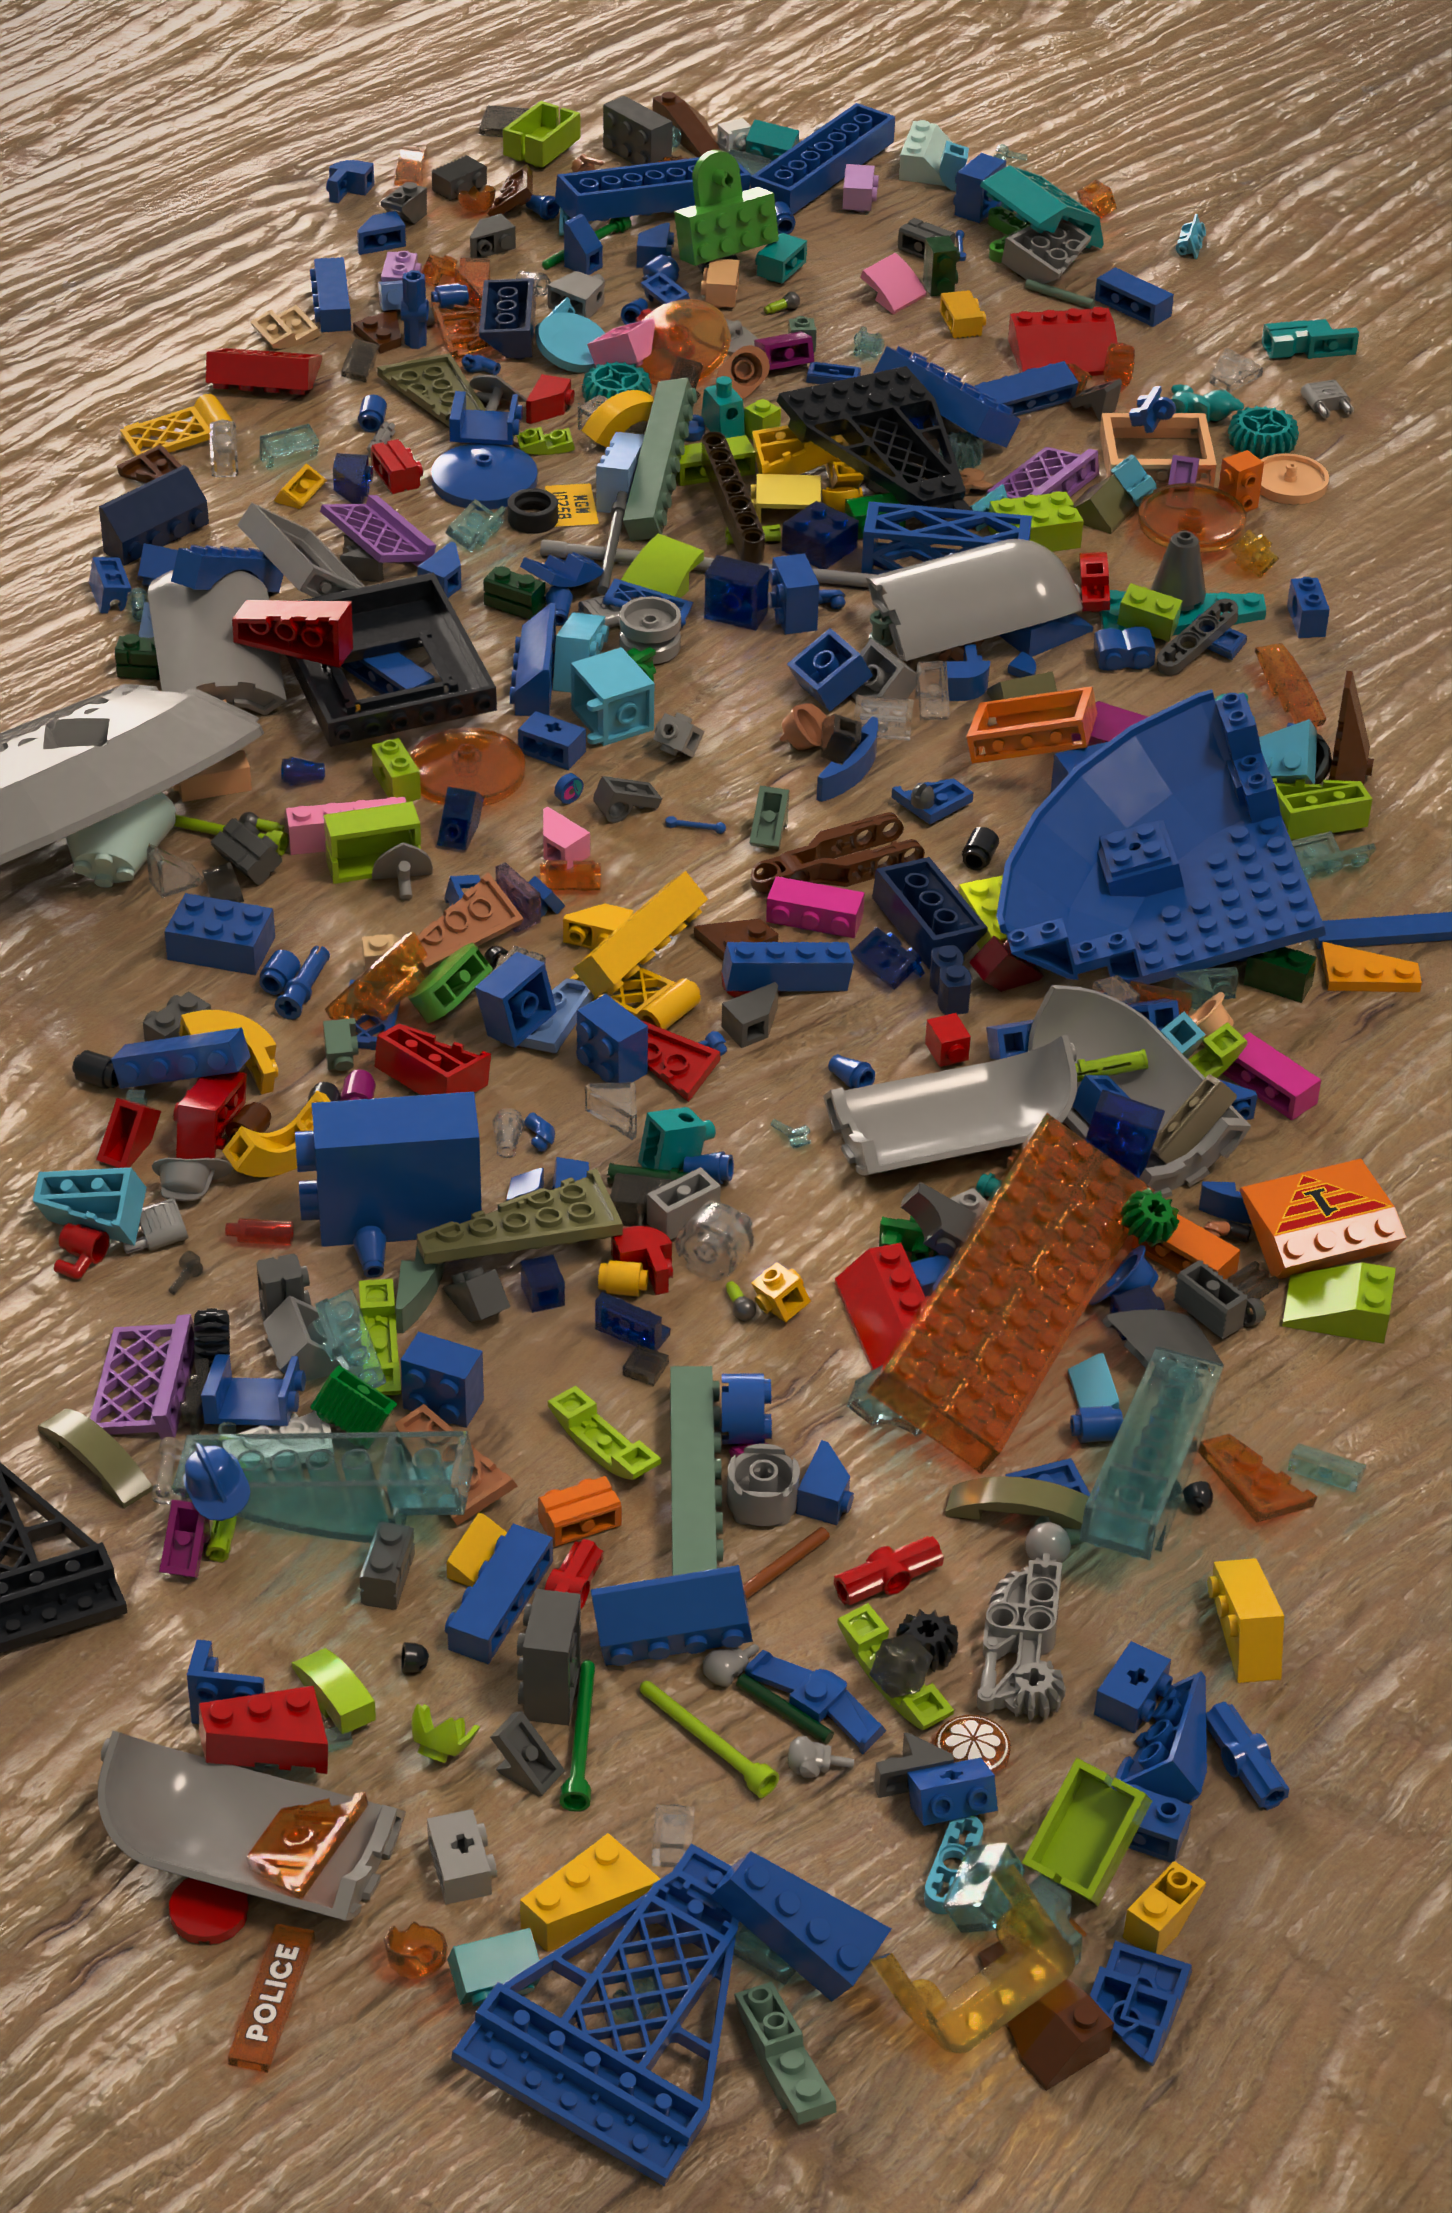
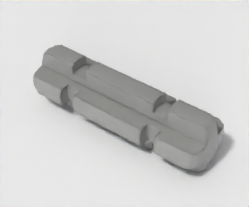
(383, 434)

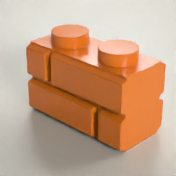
(579, 1510)

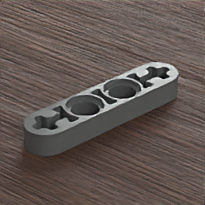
(1194, 634)

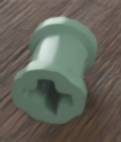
(881, 628)

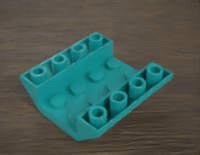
(1041, 203)

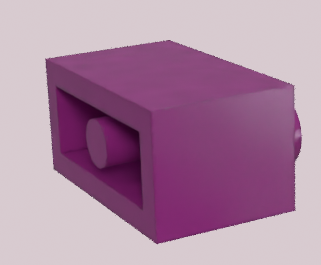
(787, 349)

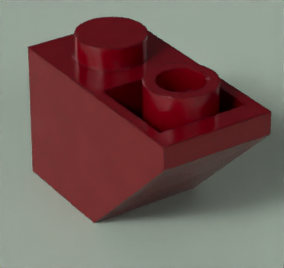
(1003, 969)

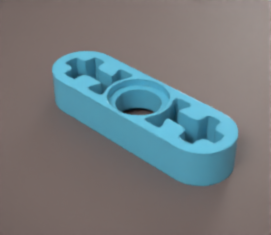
(950, 1849)

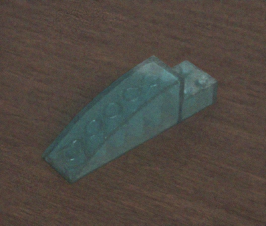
(1152, 1455)
(345, 1480)

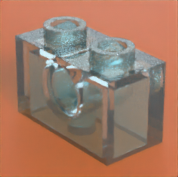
(974, 1896)

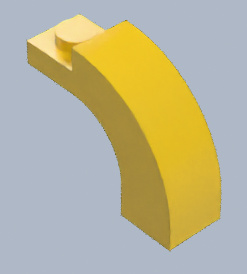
(618, 415)
(259, 1041)
(271, 1152)

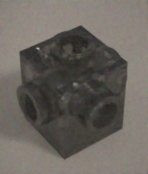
(901, 1665)

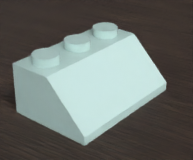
(922, 153)

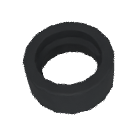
(532, 500)

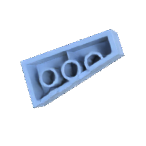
(617, 469)

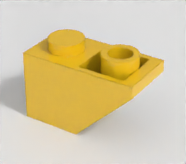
(593, 925)
(1163, 1909)

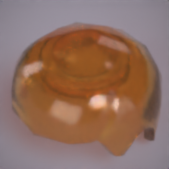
(477, 201)
(416, 1950)

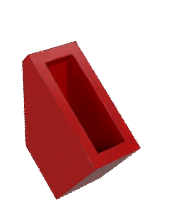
(549, 398)
(128, 1133)

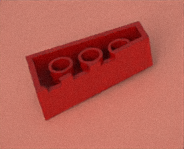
(297, 628)

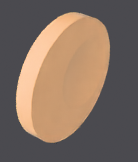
(1293, 479)

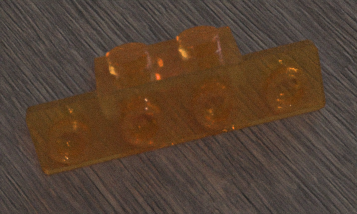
(383, 983)

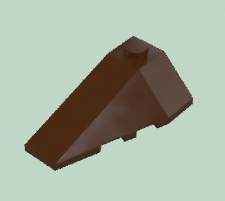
(694, 129)
(1351, 745)
(1057, 2031)

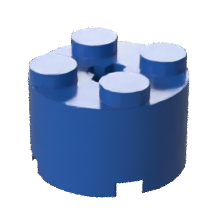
(744, 1408)

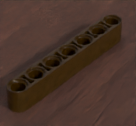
(733, 497)

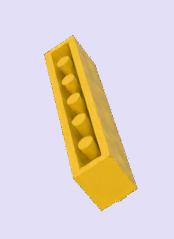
(640, 934)

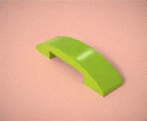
(1220, 1051)
(378, 1310)
(598, 1438)
(864, 1636)

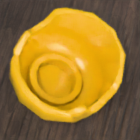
(836, 497)

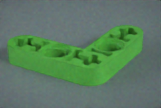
(1007, 223)

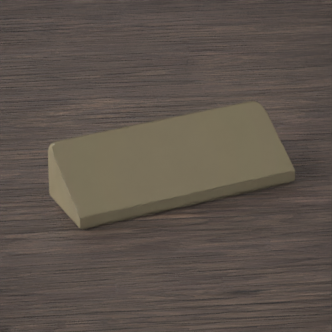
(1193, 1119)

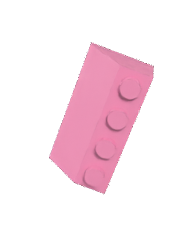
(306, 823)

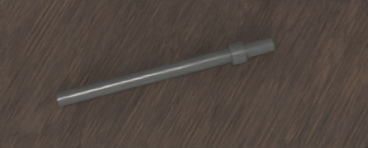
(617, 514)

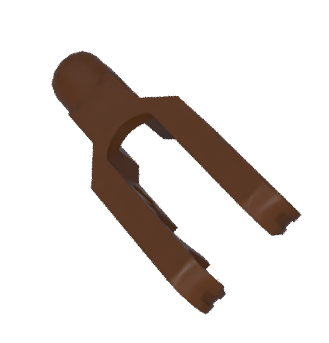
(818, 863)

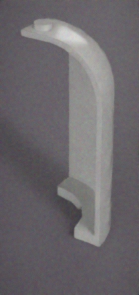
(973, 596)
(198, 647)
(1108, 1027)
(953, 1109)
(208, 1816)

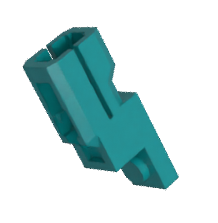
(1311, 336)

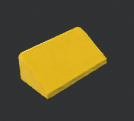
(300, 488)
(473, 1549)

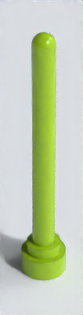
(278, 837)
(759, 1777)

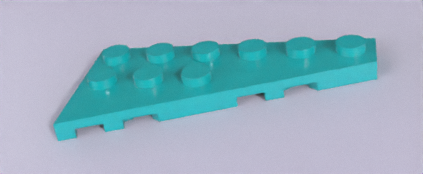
(1250, 608)

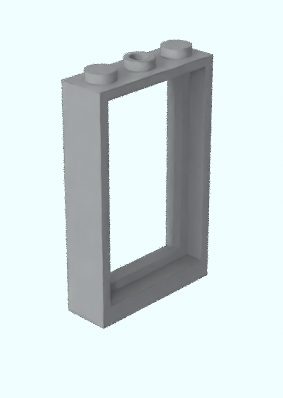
(297, 553)

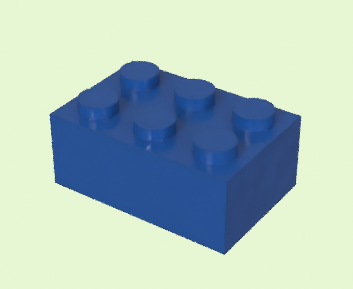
(220, 934)

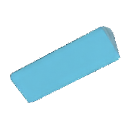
(1093, 1383)

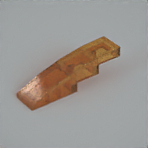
(410, 164)
(1290, 684)

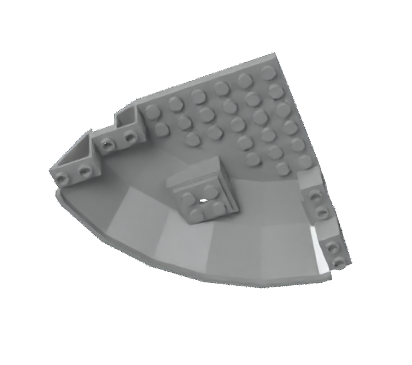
(107, 758)

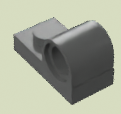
(618, 796)

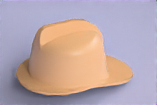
(1211, 1015)

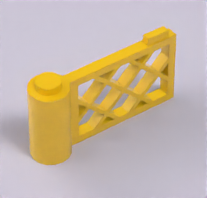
(205, 411)
(661, 1006)

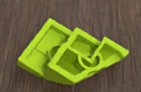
(664, 566)

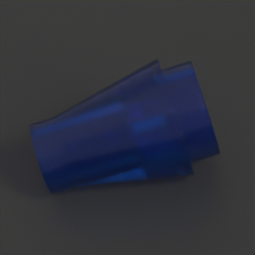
(301, 771)

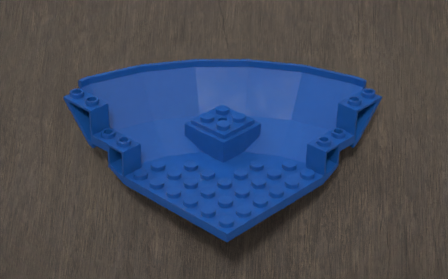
(1159, 854)

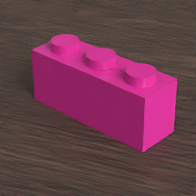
(815, 907)
(1274, 1078)

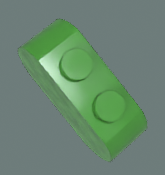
(450, 982)

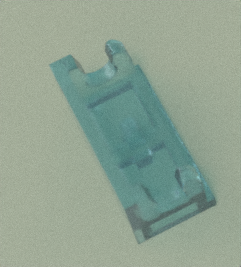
(287, 442)

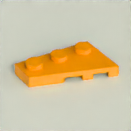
(1366, 971)

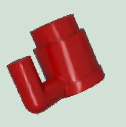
(84, 1243)

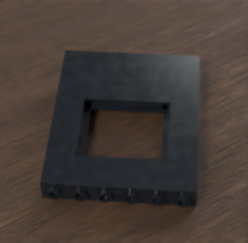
(389, 621)

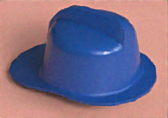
(1130, 1274)
(216, 1483)

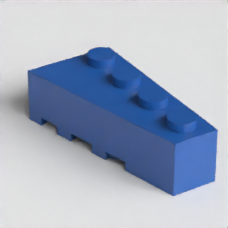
(801, 1923)

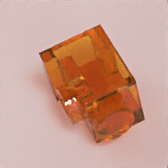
(1097, 198)

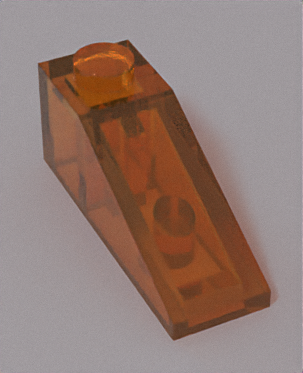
(472, 274)

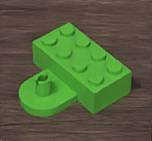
(723, 215)

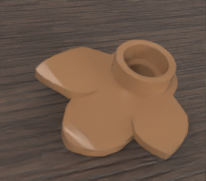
(974, 479)

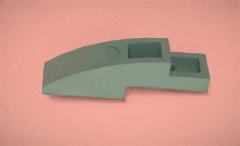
(783, 2055)

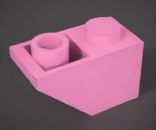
(564, 838)

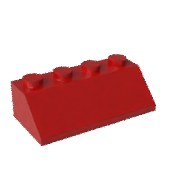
(880, 1299)

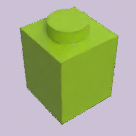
(761, 416)

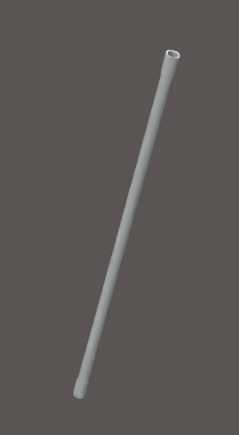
(562, 549)

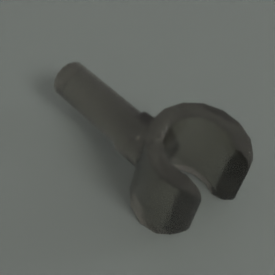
(191, 1267)

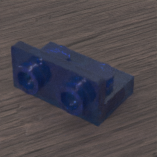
(887, 958)
(629, 1322)

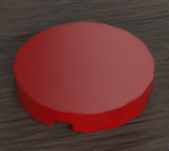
(207, 1911)

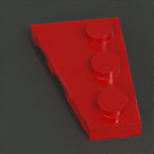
(679, 1060)

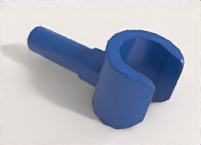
(716, 1041)

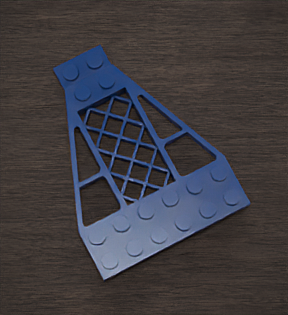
(584, 2081)

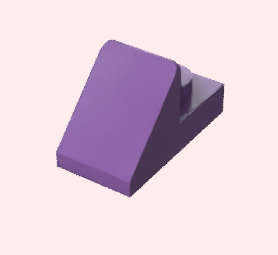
(1183, 470)

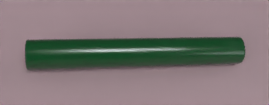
(785, 1709)

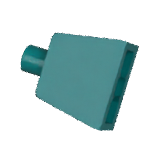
(723, 409)
(673, 1136)

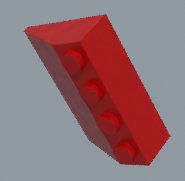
(1060, 336)
(262, 369)

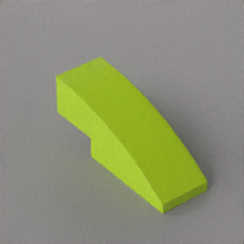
(337, 1690)

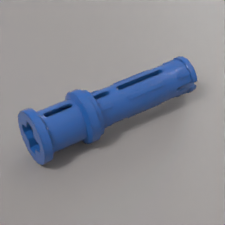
(298, 990)

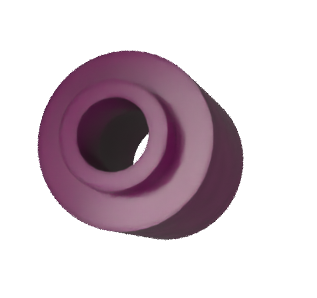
(358, 1085)

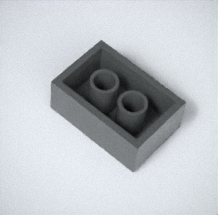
(636, 132)
(550, 1656)

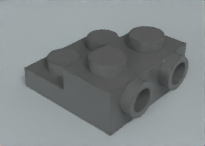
(167, 1021)

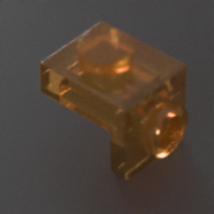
(439, 266)

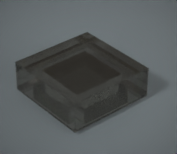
(645, 1365)

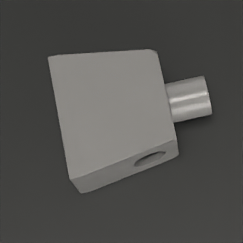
(583, 291)

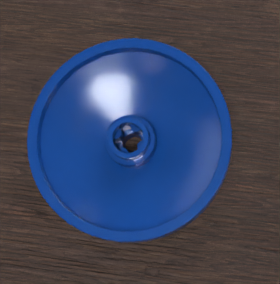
(482, 473)

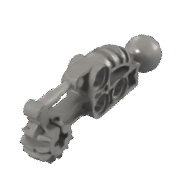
(1024, 1622)

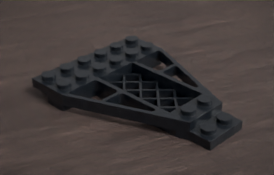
(887, 402)
(53, 1593)

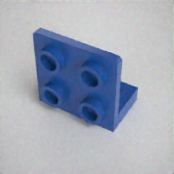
(209, 1685)

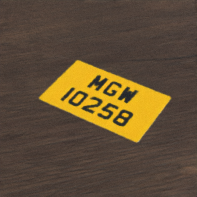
(575, 504)

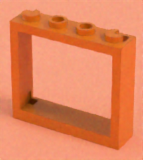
(1032, 725)

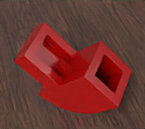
(647, 1247)

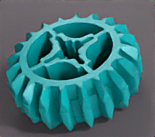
(613, 379)
(1263, 431)

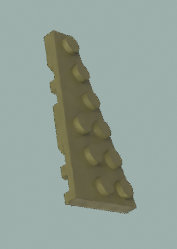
(431, 384)
(533, 1220)

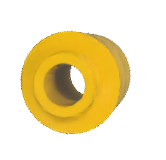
(622, 1278)

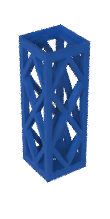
(918, 541)

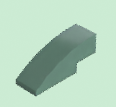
(415, 1290)

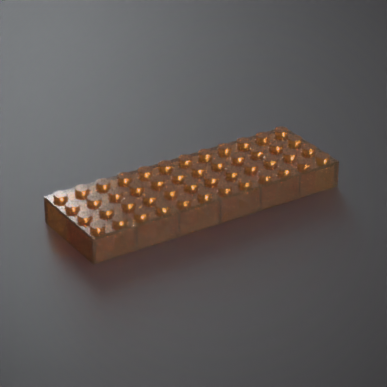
(1009, 1295)

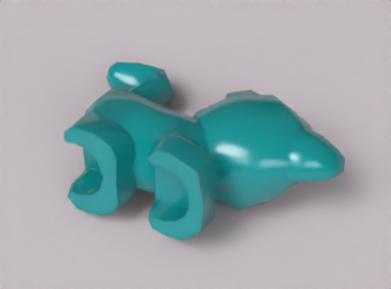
(1215, 404)

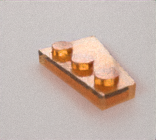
(1251, 1482)

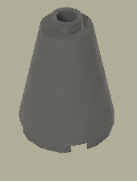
(1182, 571)

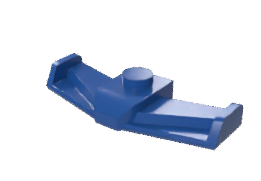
(818, 1695)

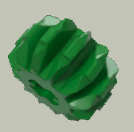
(1149, 1217)

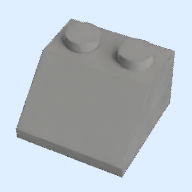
(890, 674)
(294, 1333)

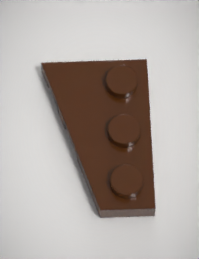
(515, 191)

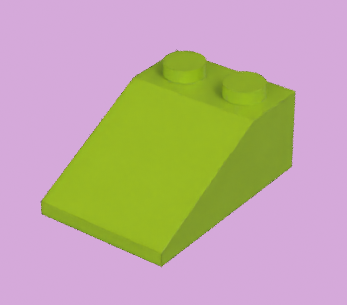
(1342, 1301)

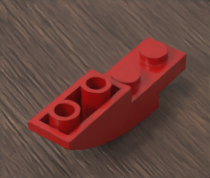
(1094, 581)

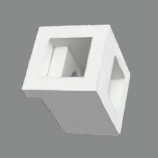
(733, 134)

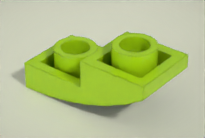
(535, 442)

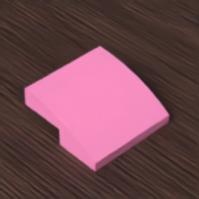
(894, 282)

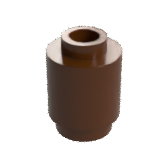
(251, 1116)

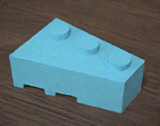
(577, 639)
(1291, 752)
(93, 1197)

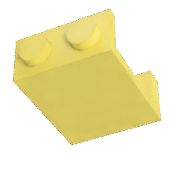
(785, 491)

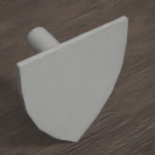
(492, 390)
(402, 863)

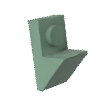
(770, 817)

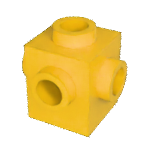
(780, 1292)

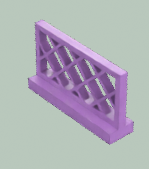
(1069, 477)
(380, 531)
(169, 1378)

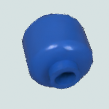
(661, 263)

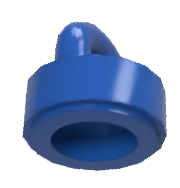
(696, 428)

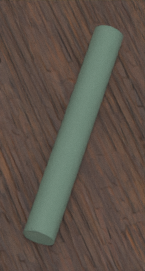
(1060, 294)

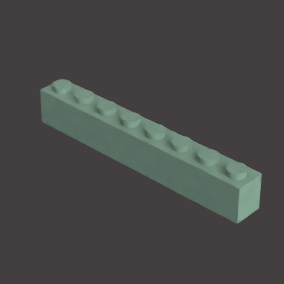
(659, 459)
(695, 1470)

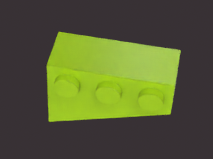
(1323, 808)

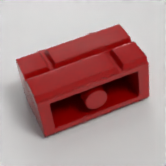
(396, 466)

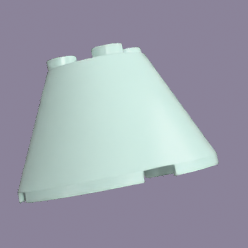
(118, 845)

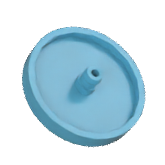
(565, 338)

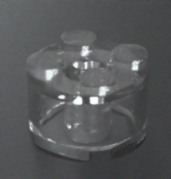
(715, 1240)

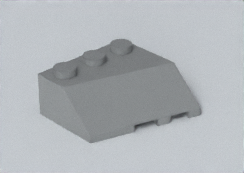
(1045, 254)

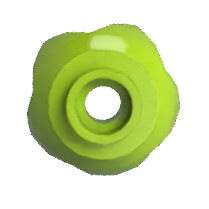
(442, 1740)

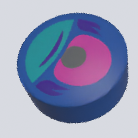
(568, 788)

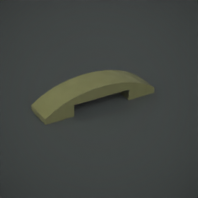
(100, 1453)
(1017, 1496)

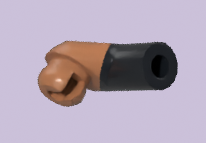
(1229, 1229)

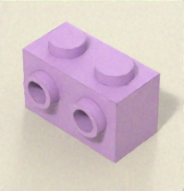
(859, 187)
(399, 263)

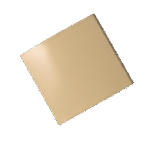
(286, 329)

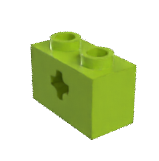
(396, 770)

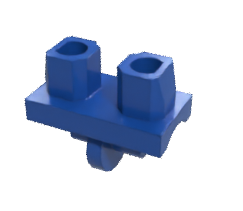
(1151, 410)

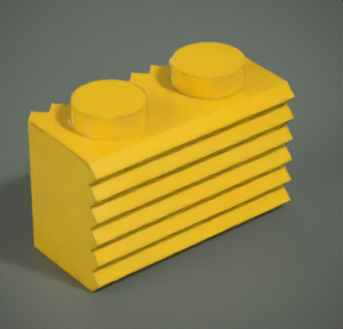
(962, 314)

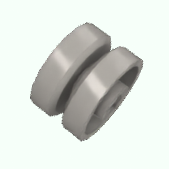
(652, 624)

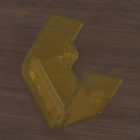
(1032, 1966)

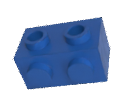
(1162, 1827)

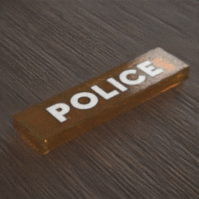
(271, 1998)

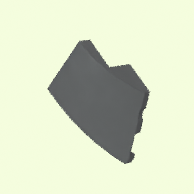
(1163, 1329)

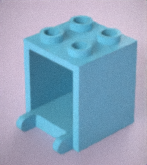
(612, 697)

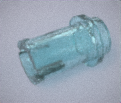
(136, 601)

